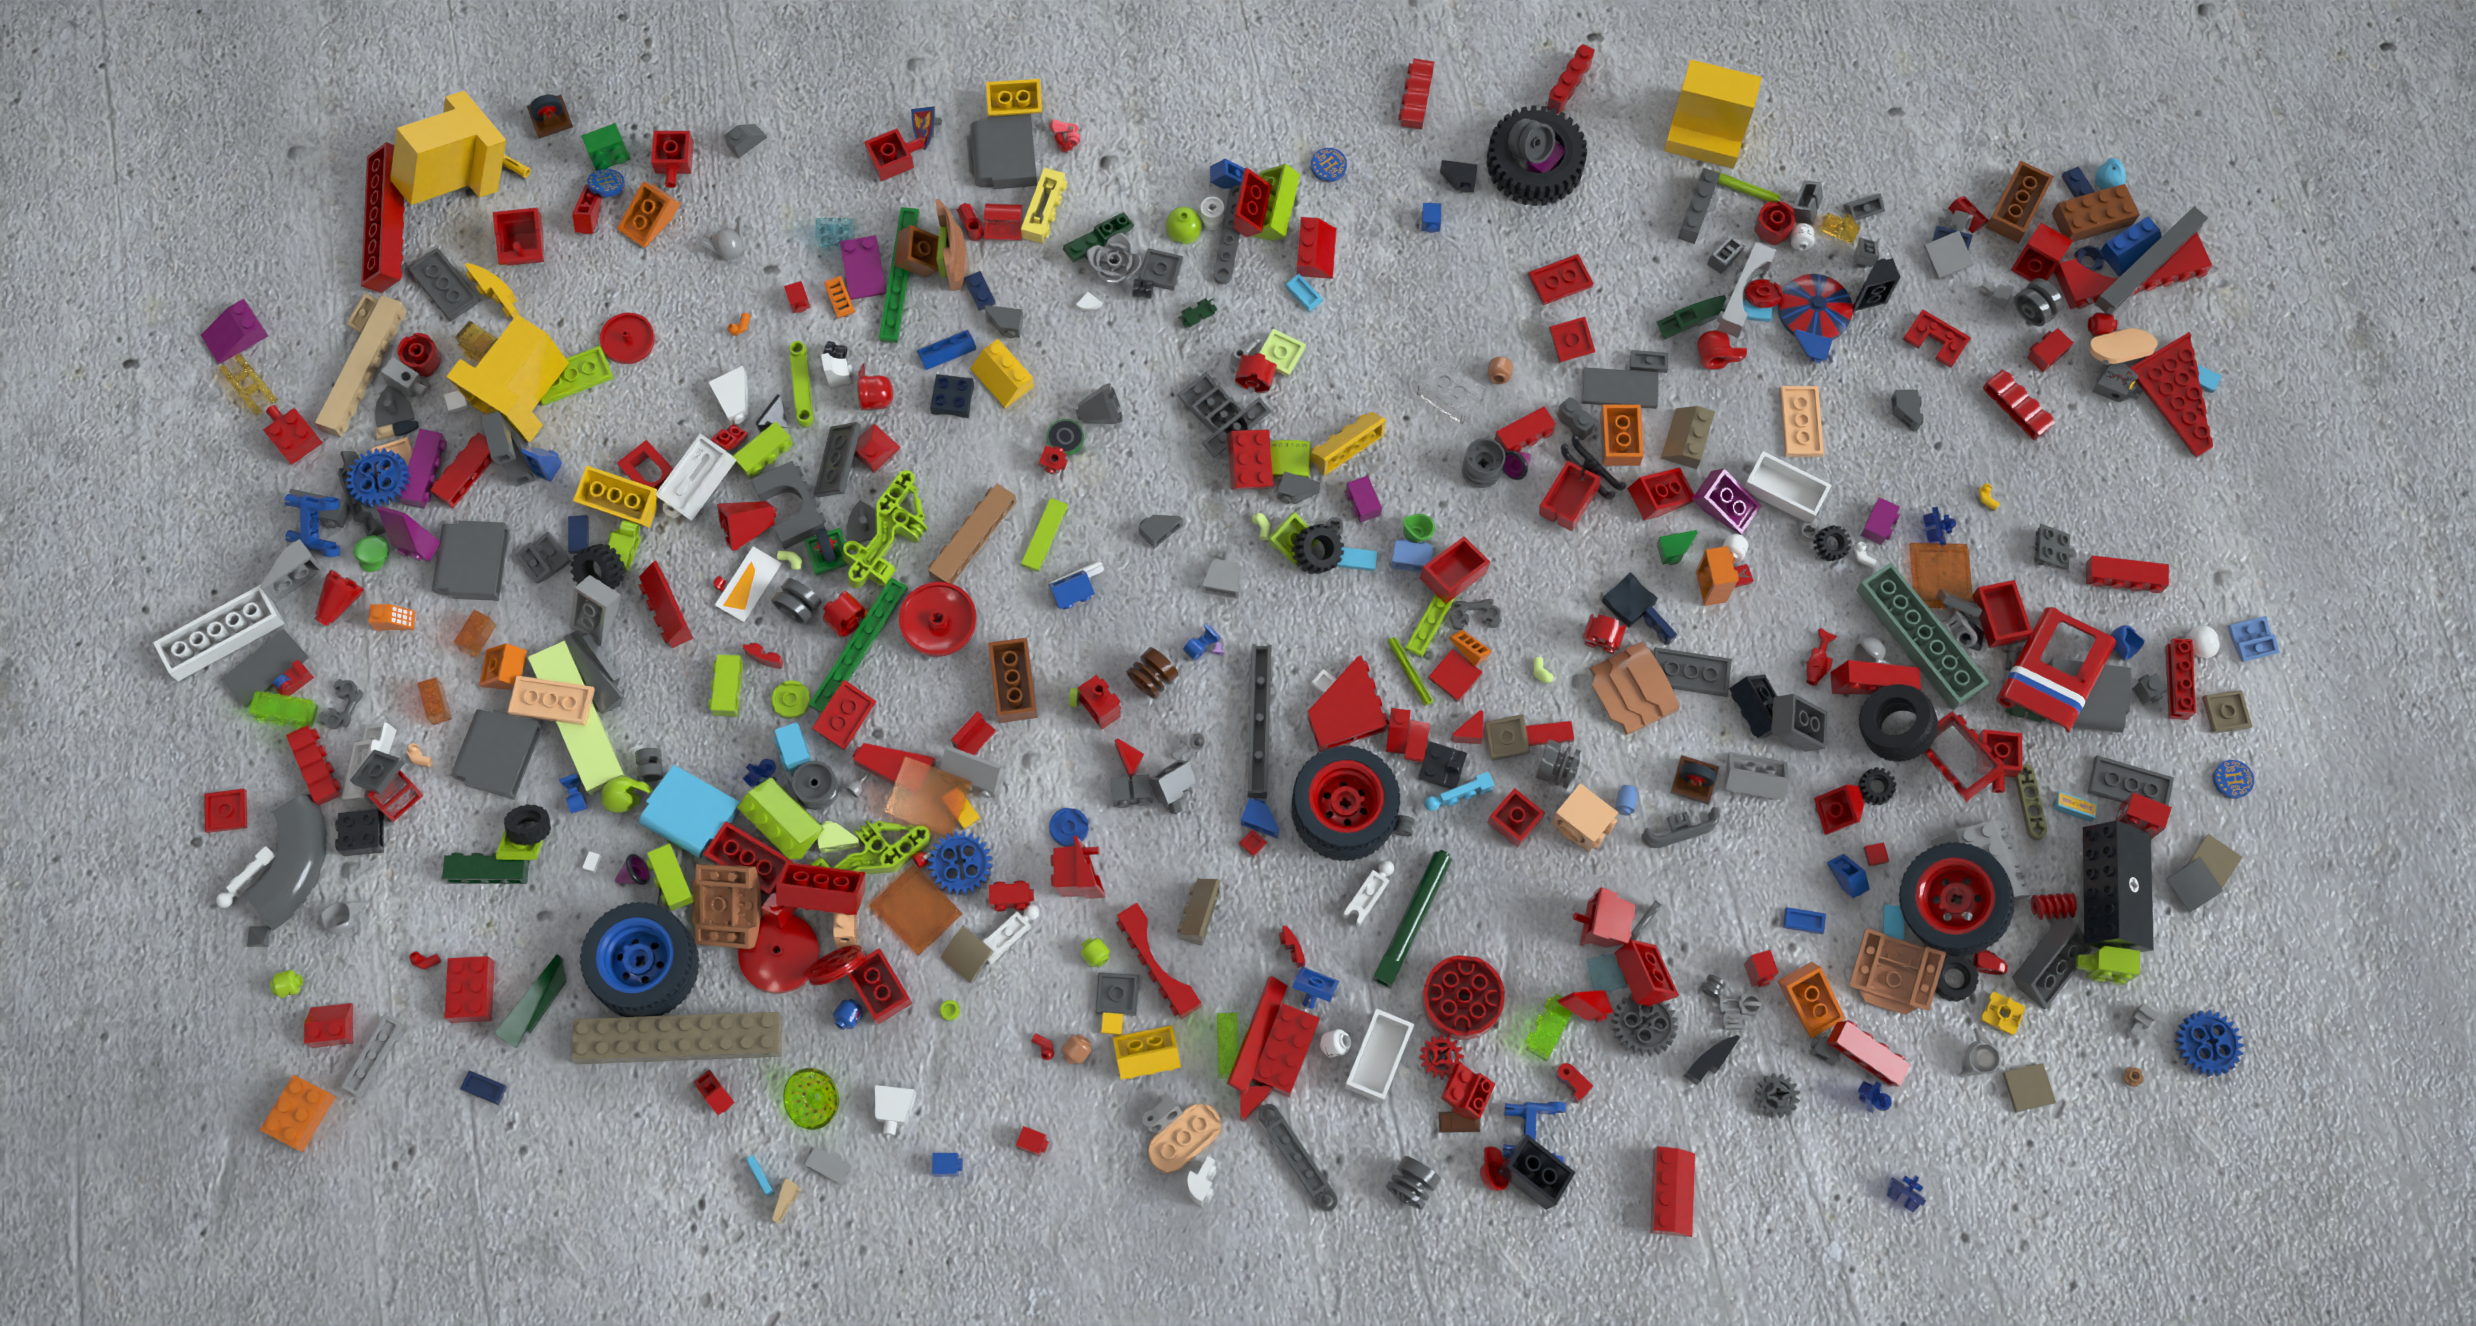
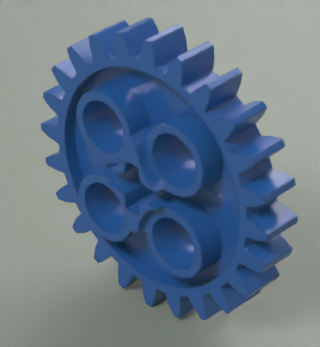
(360, 480)
(942, 866)
(2226, 1040)

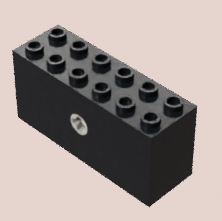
(2117, 887)

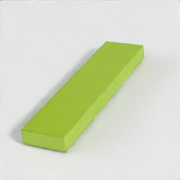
(1044, 535)
(1428, 626)

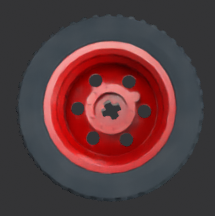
(1360, 771)
(1957, 862)

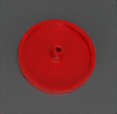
(627, 338)

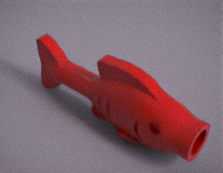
(1818, 662)

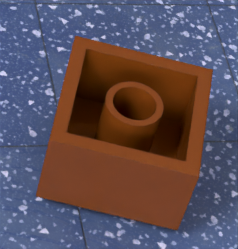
(917, 251)

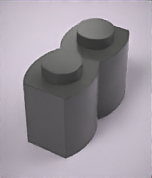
(1572, 416)

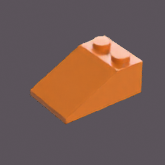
(648, 214)
(1811, 999)

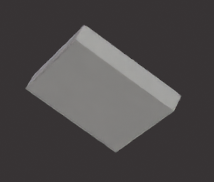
(1948, 254)

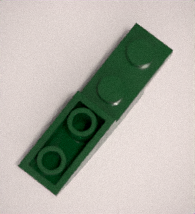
(1099, 236)
(1691, 316)

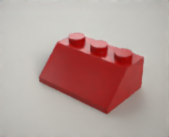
(1251, 204)
(1316, 248)
(1645, 973)

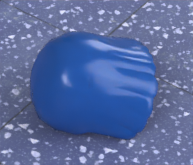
(2127, 641)

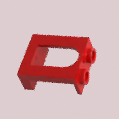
(636, 457)

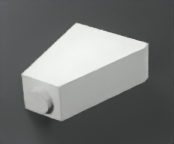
(732, 394)

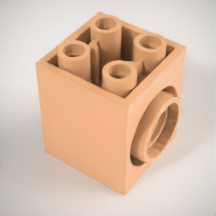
(1585, 818)

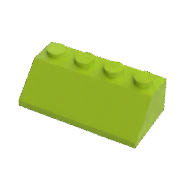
(1281, 200)
(780, 819)

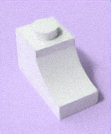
(836, 370)

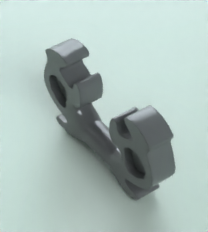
(1491, 613)
(333, 719)
(1645, 920)

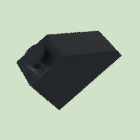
(1460, 175)

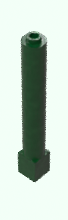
(1412, 919)

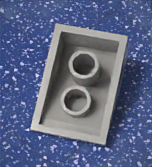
(291, 570)
(594, 609)

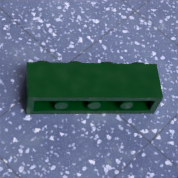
(483, 869)

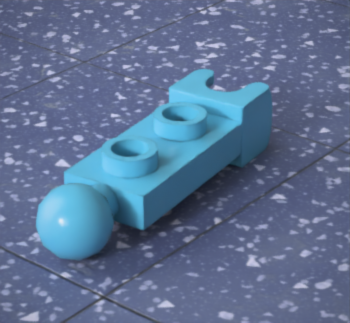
(1482, 784)

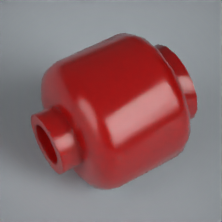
(2101, 324)

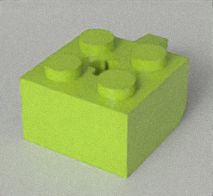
(2111, 965)

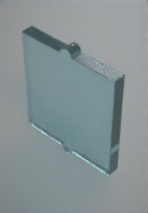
(1606, 973)

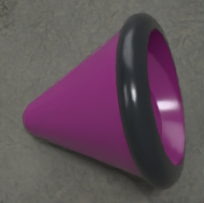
(1516, 464)
(633, 871)

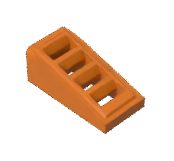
(835, 286)
(1474, 651)

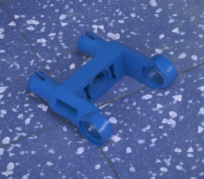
(309, 522)
(1529, 1113)

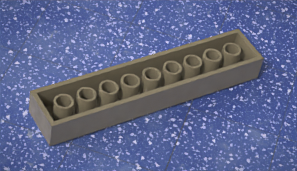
(677, 1038)

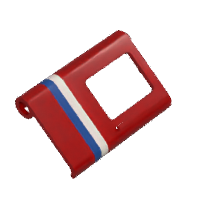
(2047, 689)

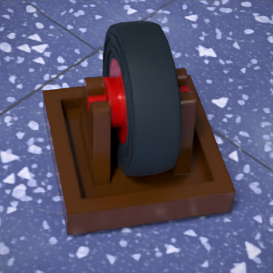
(549, 115)
(1694, 779)

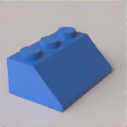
(2130, 245)

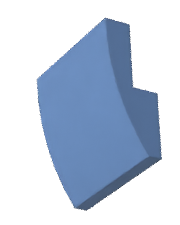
(2253, 639)

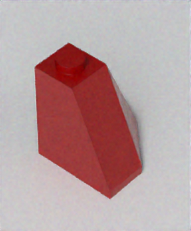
(745, 521)

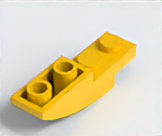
(493, 287)

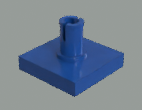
(1315, 986)

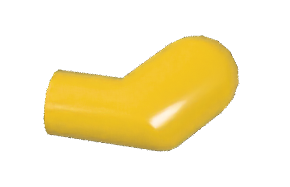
(1985, 496)

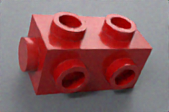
(1010, 895)

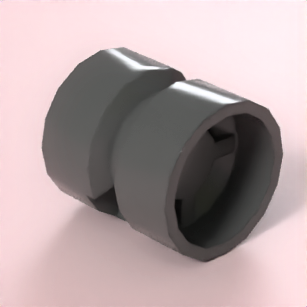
(649, 764)

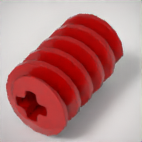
(2054, 904)

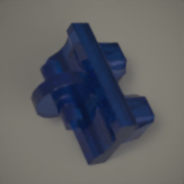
(1937, 534)
(759, 773)
(1873, 1096)
(1897, 1188)

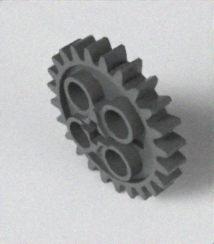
(1657, 1038)

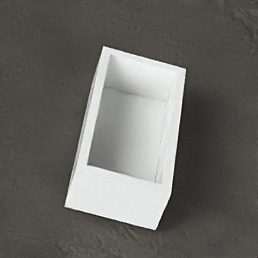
(1787, 487)
(1379, 1056)

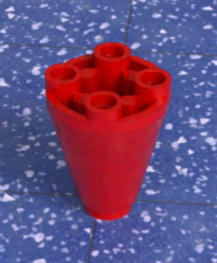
(336, 597)

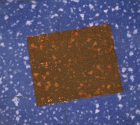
(1940, 568)
(928, 796)
(916, 909)

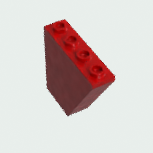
(1348, 709)

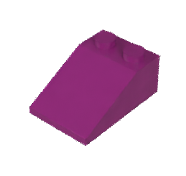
(863, 267)
(233, 331)
(1726, 501)
(407, 535)

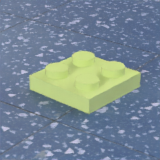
(1283, 351)

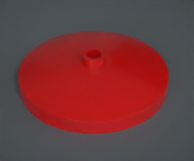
(937, 603)
(782, 970)

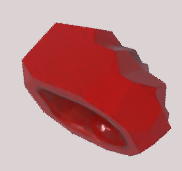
(1989, 963)

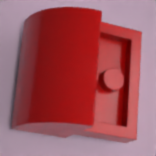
(1003, 221)
(1467, 1092)

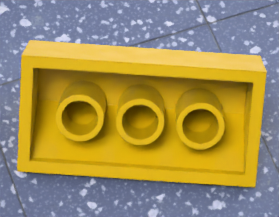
(1348, 443)
(617, 496)

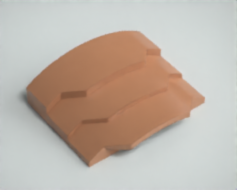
(956, 255)
(1634, 688)
(726, 905)
(1896, 973)

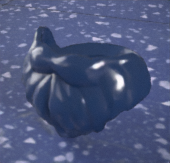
(2093, 252)

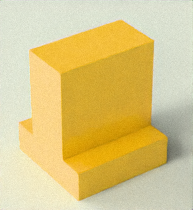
(1712, 113)
(448, 152)
(512, 375)

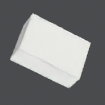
(592, 862)

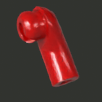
(1061, 144)
(423, 962)
(1046, 1046)

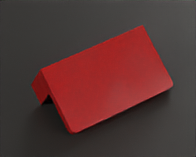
(973, 734)

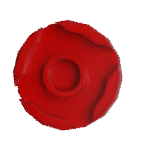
(1763, 293)

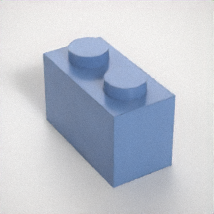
(1411, 555)

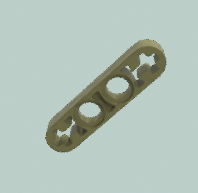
(2034, 801)

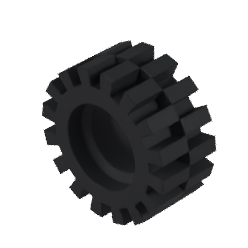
(1824, 550)
(1876, 774)

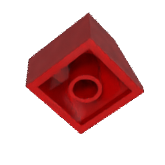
(329, 1026)

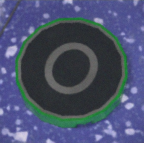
(1066, 435)

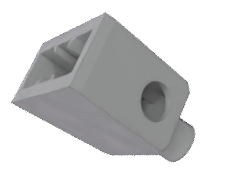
(403, 378)
(1222, 577)

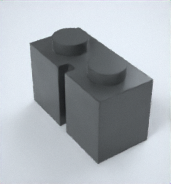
(1808, 202)
(1131, 792)

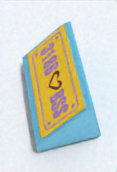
(2075, 806)

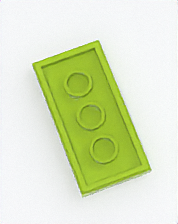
(582, 373)

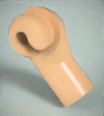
(416, 756)

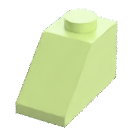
(836, 838)

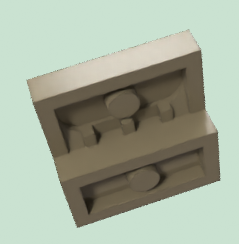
(967, 954)

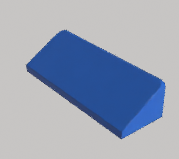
(946, 349)

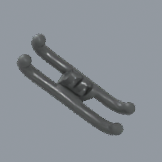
(1681, 830)

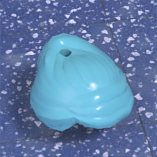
(2110, 178)

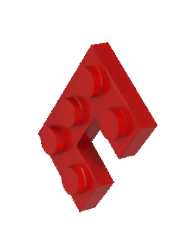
(1951, 338)

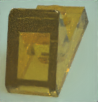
(1844, 229)

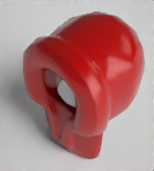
(1716, 351)
(874, 391)

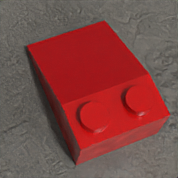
(1661, 493)

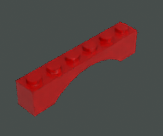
(1180, 995)

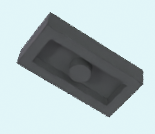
(1649, 361)

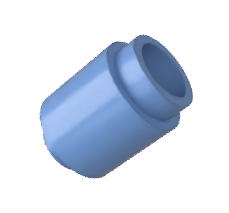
(1626, 800)

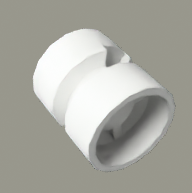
(1212, 213)

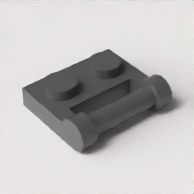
(1951, 602)

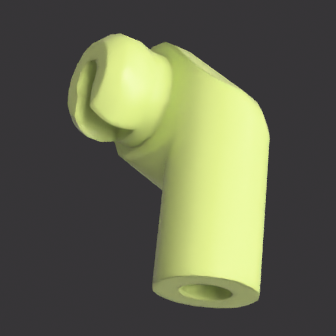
(792, 557)

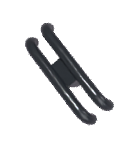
(1593, 466)

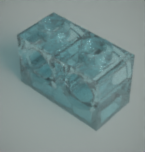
(835, 228)

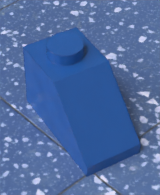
(1226, 174)
(1814, 345)
(1259, 818)
(1849, 875)

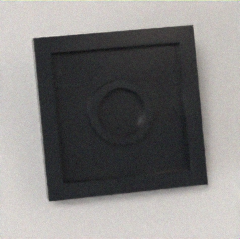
(1442, 765)

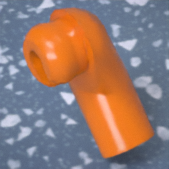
(736, 329)

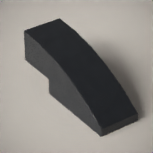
(1711, 1060)

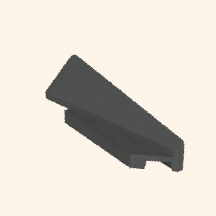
(367, 514)
(595, 671)

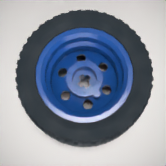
(614, 936)

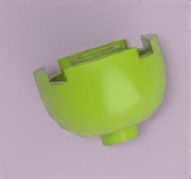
(1183, 225)

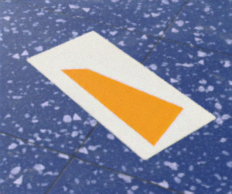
(748, 584)

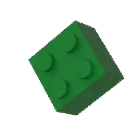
(605, 147)

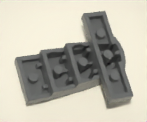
(1220, 412)

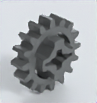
(1775, 1087)

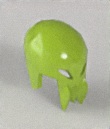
(619, 796)

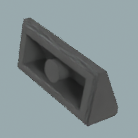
(1865, 206)

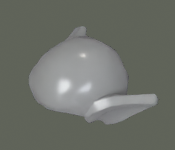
(727, 242)
(1870, 649)
(339, 916)
(1981, 1056)

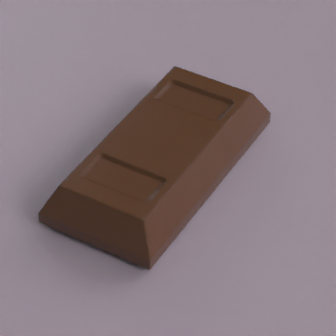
(1451, 1122)

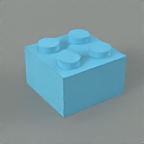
(792, 747)

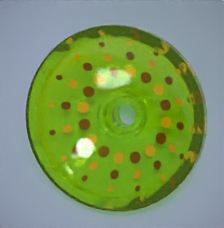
(802, 1100)

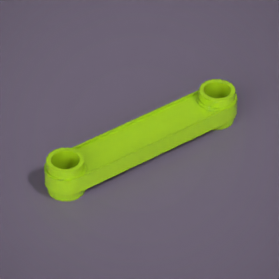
(801, 384)

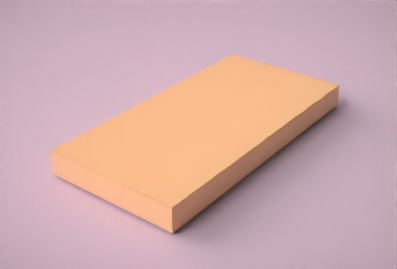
(1801, 421)
(551, 700)

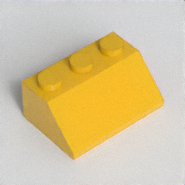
(1014, 97)
(1002, 373)
(1146, 1052)

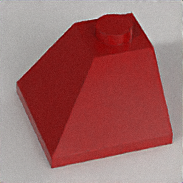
(875, 448)
(1839, 808)

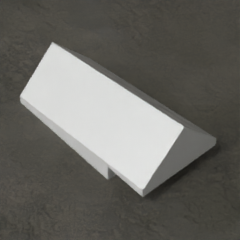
(375, 737)

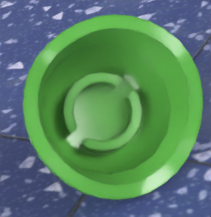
(1418, 528)

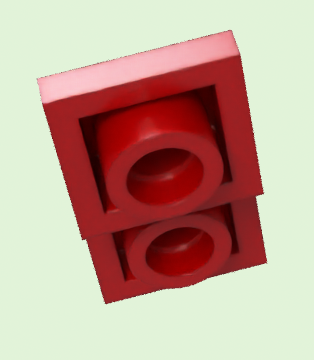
(730, 438)
(758, 654)
(1417, 741)
(1291, 942)

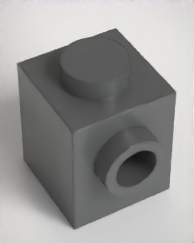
(2149, 688)

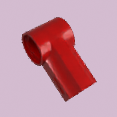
(970, 221)

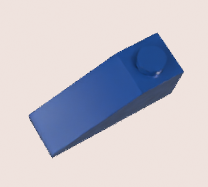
(542, 462)

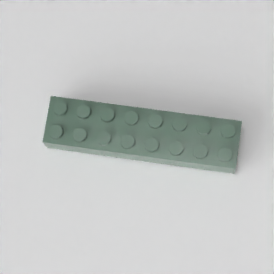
(1922, 636)

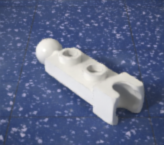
(247, 878)
(1369, 892)
(1010, 932)

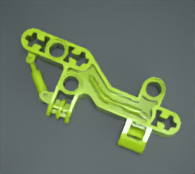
(870, 559)
(876, 861)

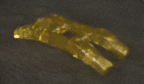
(245, 393)

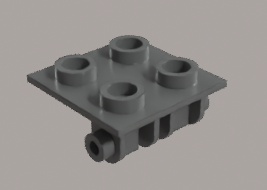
(2052, 547)

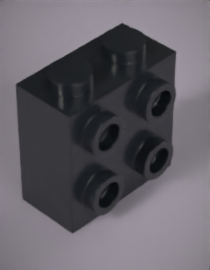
(360, 832)

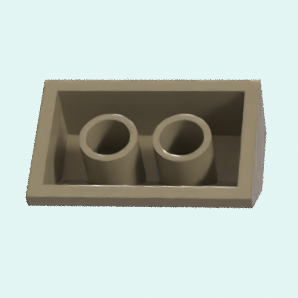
(1688, 435)
(1199, 910)

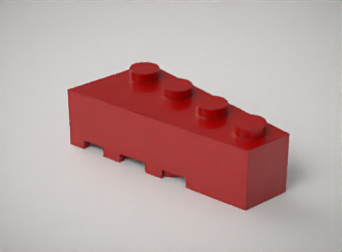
(1868, 677)

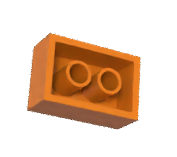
(1621, 435)
(1716, 575)
(297, 1113)

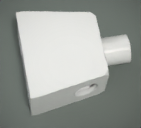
(893, 1106)

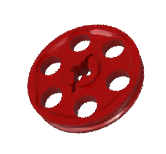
(835, 965)

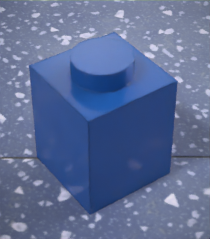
(1431, 217)
(946, 1164)

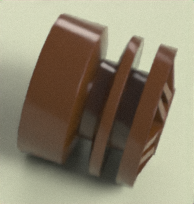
(1149, 677)

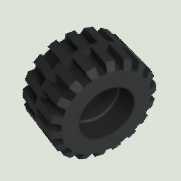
(1331, 545)
(607, 560)

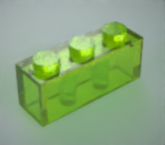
(283, 709)
(1548, 1029)
(1226, 1043)

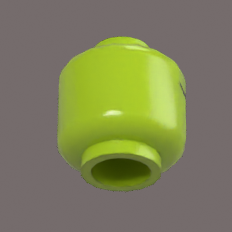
(1095, 952)
(286, 983)

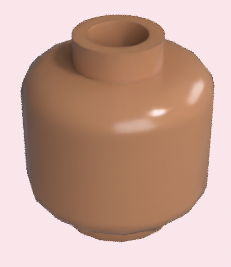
(1500, 370)
(1076, 1049)

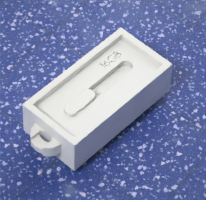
(694, 478)

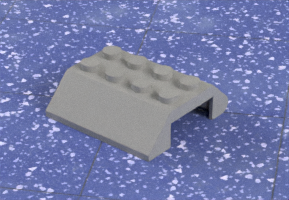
(1990, 838)

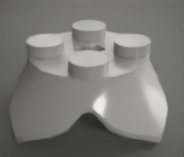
(1116, 249)

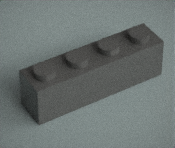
(1698, 205)

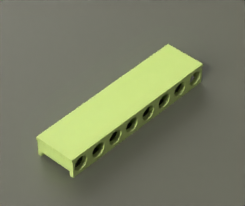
(589, 743)

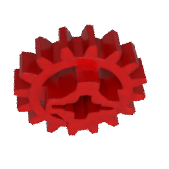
(1435, 1050)

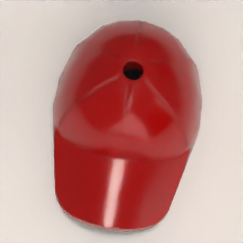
(1493, 1160)

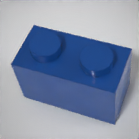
(1071, 590)

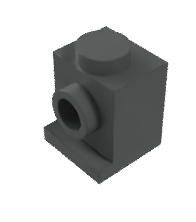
(1824, 1051)

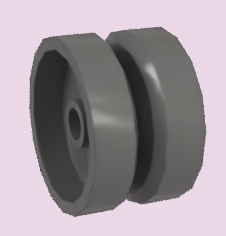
(1531, 140)
(2038, 302)
(796, 601)
(816, 796)

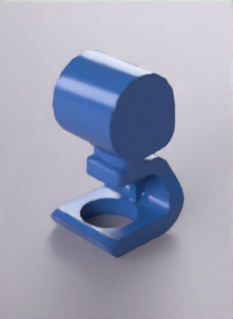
(1196, 647)
(576, 800)

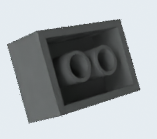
(1799, 722)

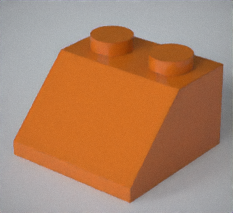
(502, 666)

